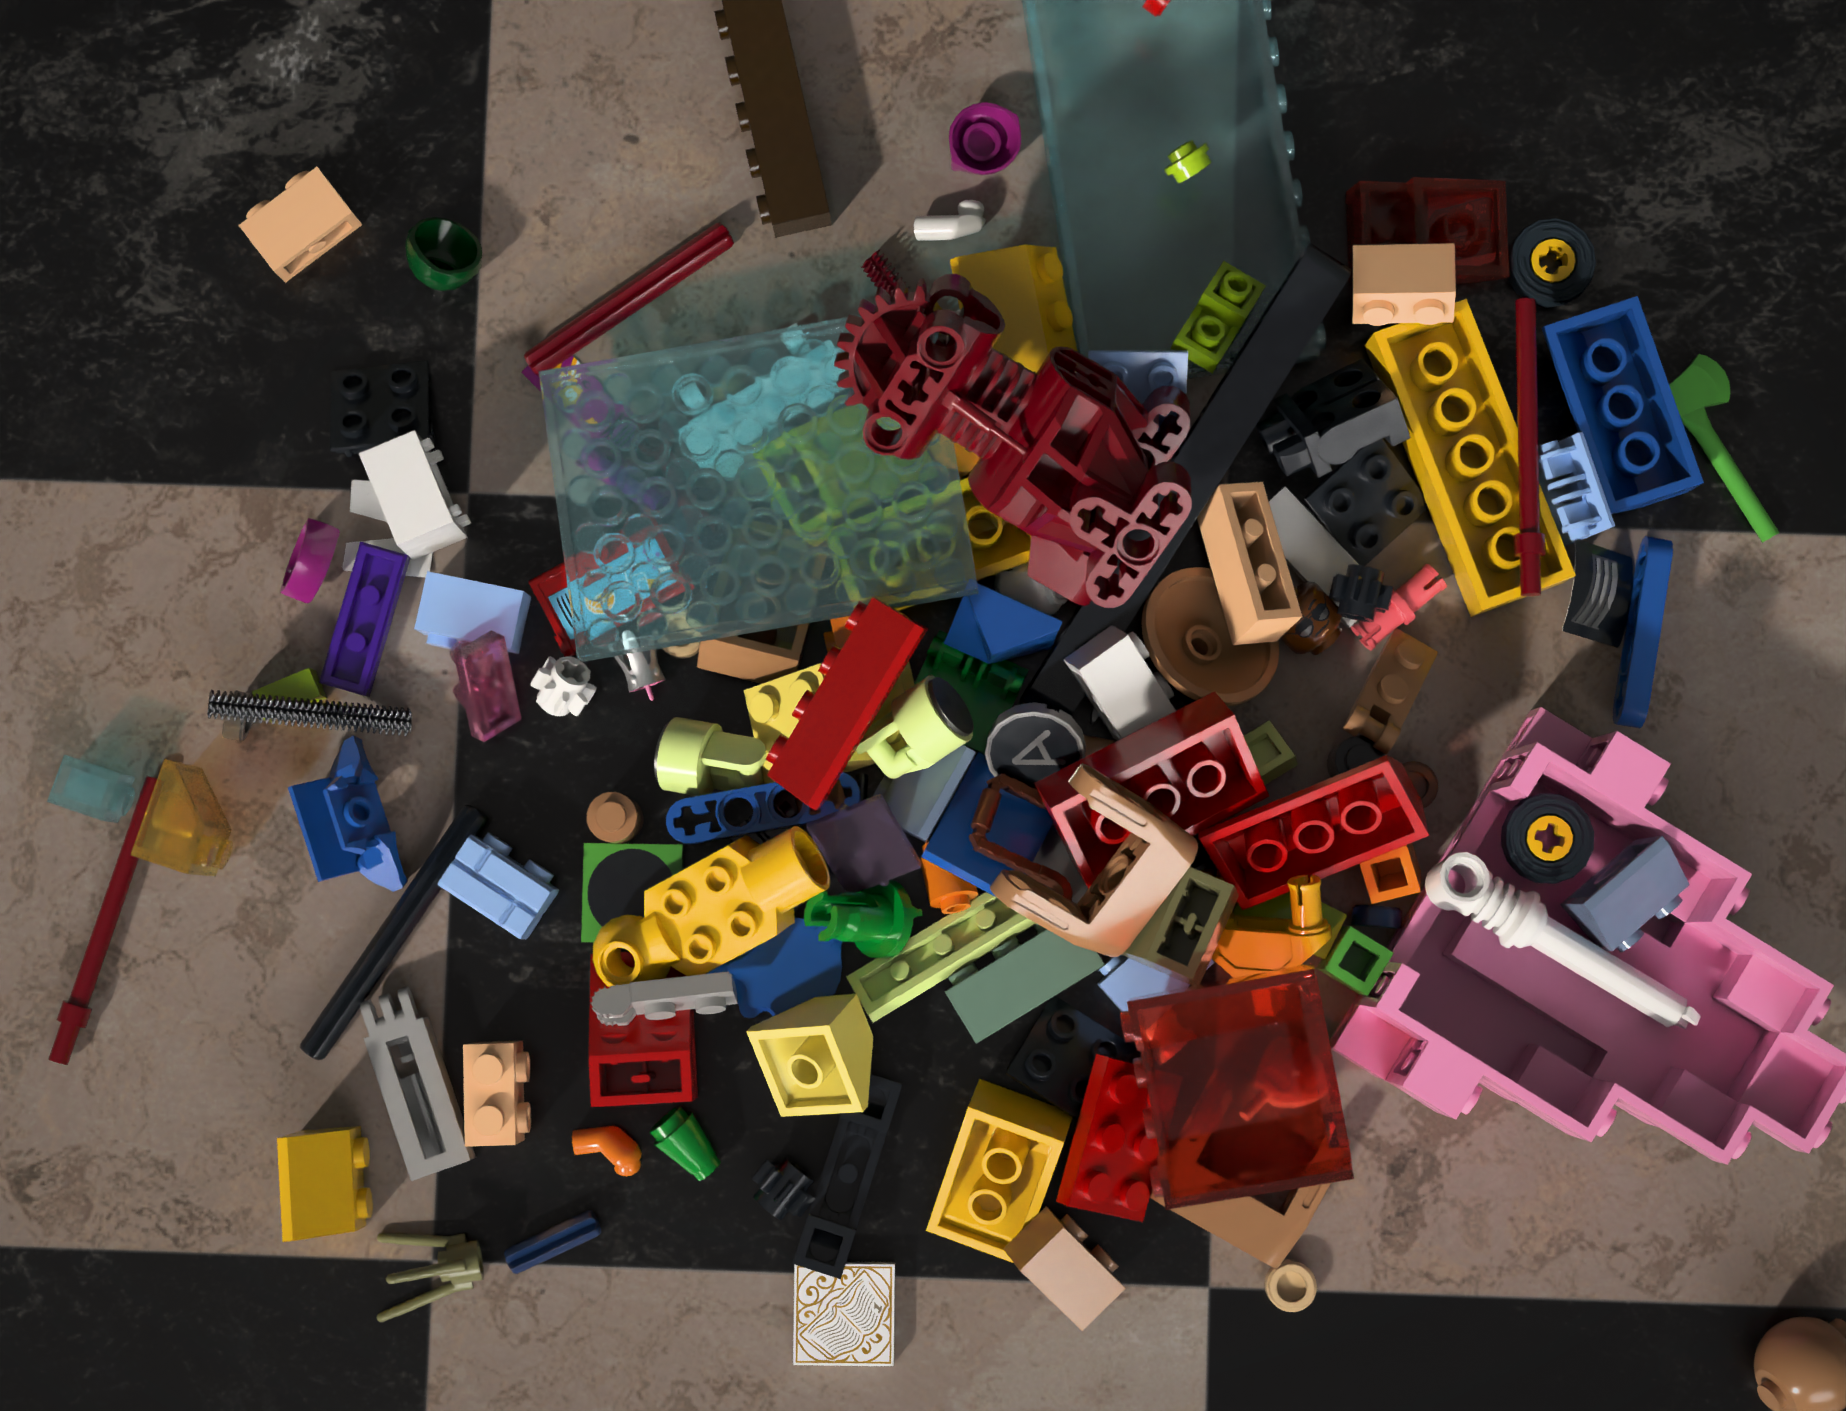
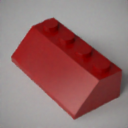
(846, 701)
(1317, 830)

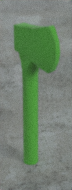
(1704, 386)

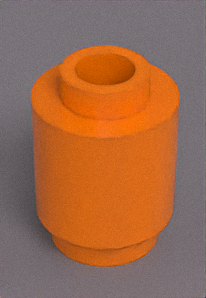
(946, 889)

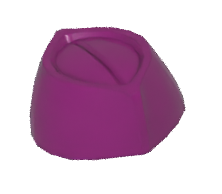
(984, 139)
(310, 560)

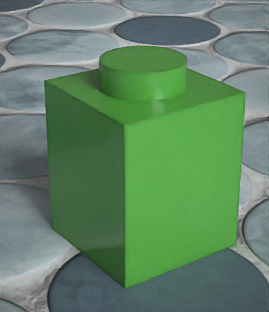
(1355, 960)

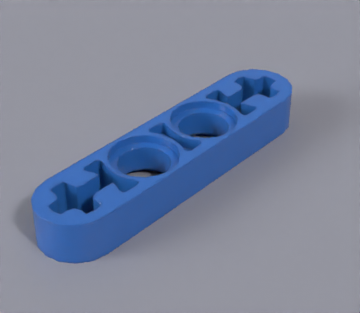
(1642, 632)
(764, 814)

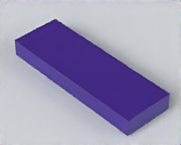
(364, 619)

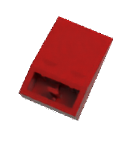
(643, 1059)

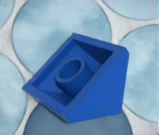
(1000, 627)

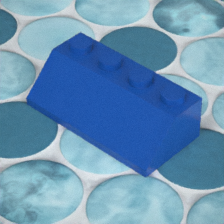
(1623, 405)

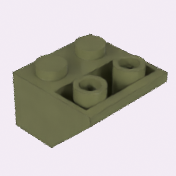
(1186, 927)

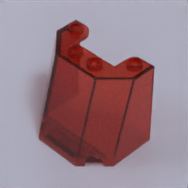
(1239, 1087)

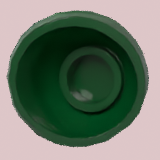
(443, 253)

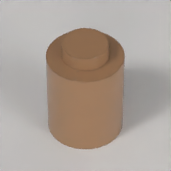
(614, 817)

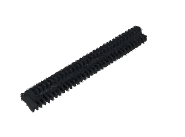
(309, 712)

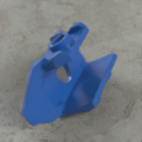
(347, 822)

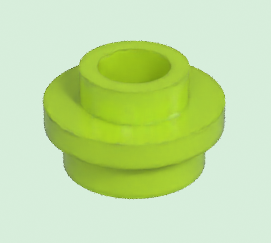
(1187, 160)

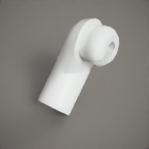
(951, 226)

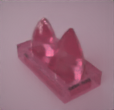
(485, 685)

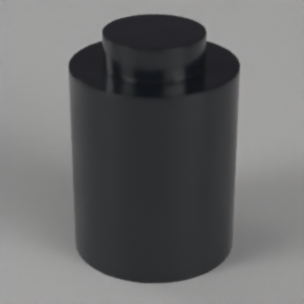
(1351, 754)

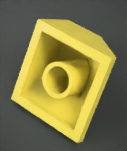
(816, 1056)

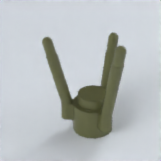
(459, 1264)

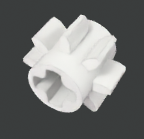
(563, 686)

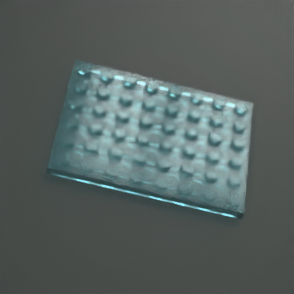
(739, 495)

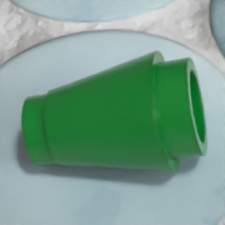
(685, 1142)

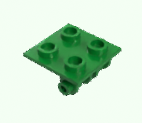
(982, 686)

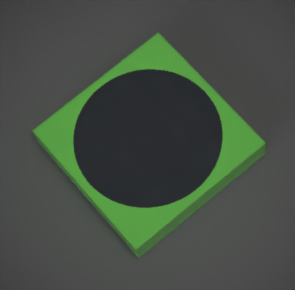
(617, 878)

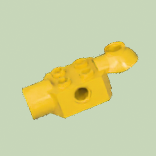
(714, 909)

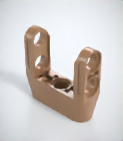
(1128, 886)
(1255, 1225)

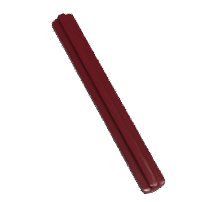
(629, 298)

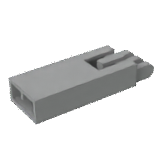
(421, 1104)

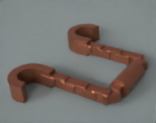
(983, 822)

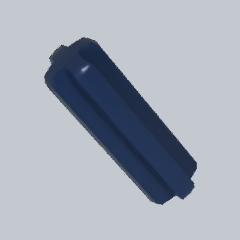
(552, 1242)

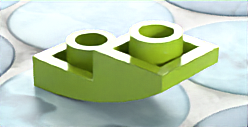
(1218, 316)

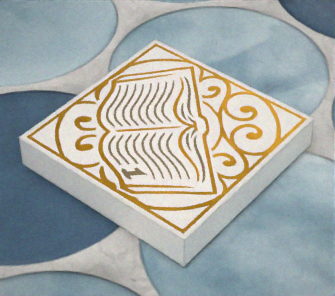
(845, 1318)

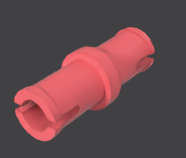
(1403, 605)

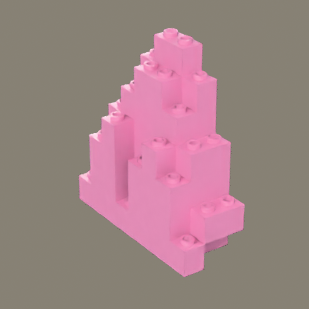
(1540, 1035)

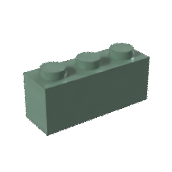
(1017, 980)

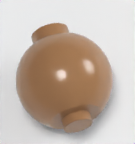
(1802, 1365)

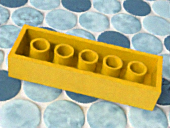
(1464, 454)

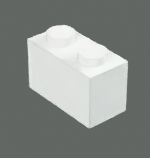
(1120, 682)

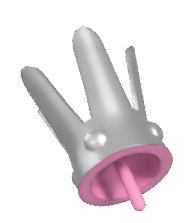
(641, 670)

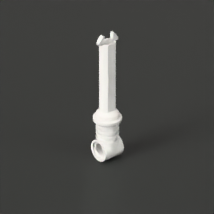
(1524, 921)

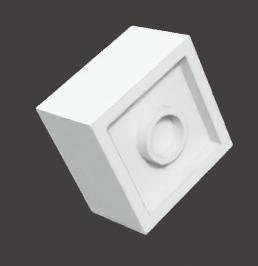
(414, 494)

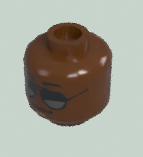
(1318, 624)

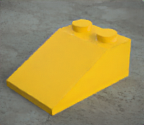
(998, 1168)

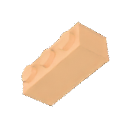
(1248, 563)

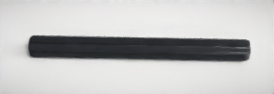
(390, 936)

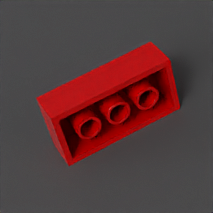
(1184, 764)

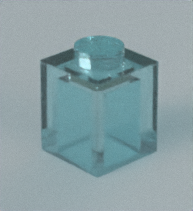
(92, 789)

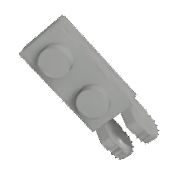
(663, 997)

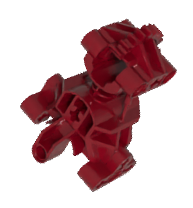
(1044, 438)

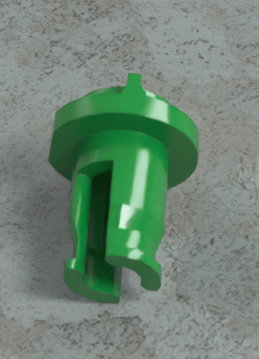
(873, 918)

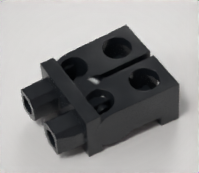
(1332, 420)

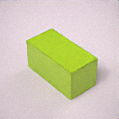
(300, 685)

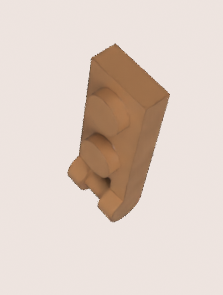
(1390, 690)

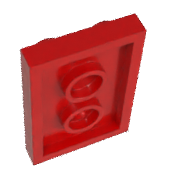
(1110, 1145)

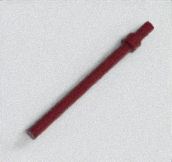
(1529, 543)
(75, 1012)

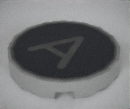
(1033, 743)

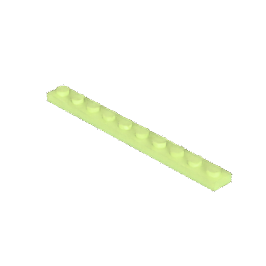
(990, 923)

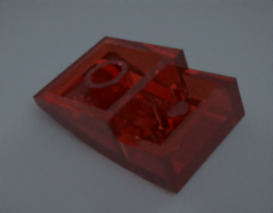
(1435, 212)

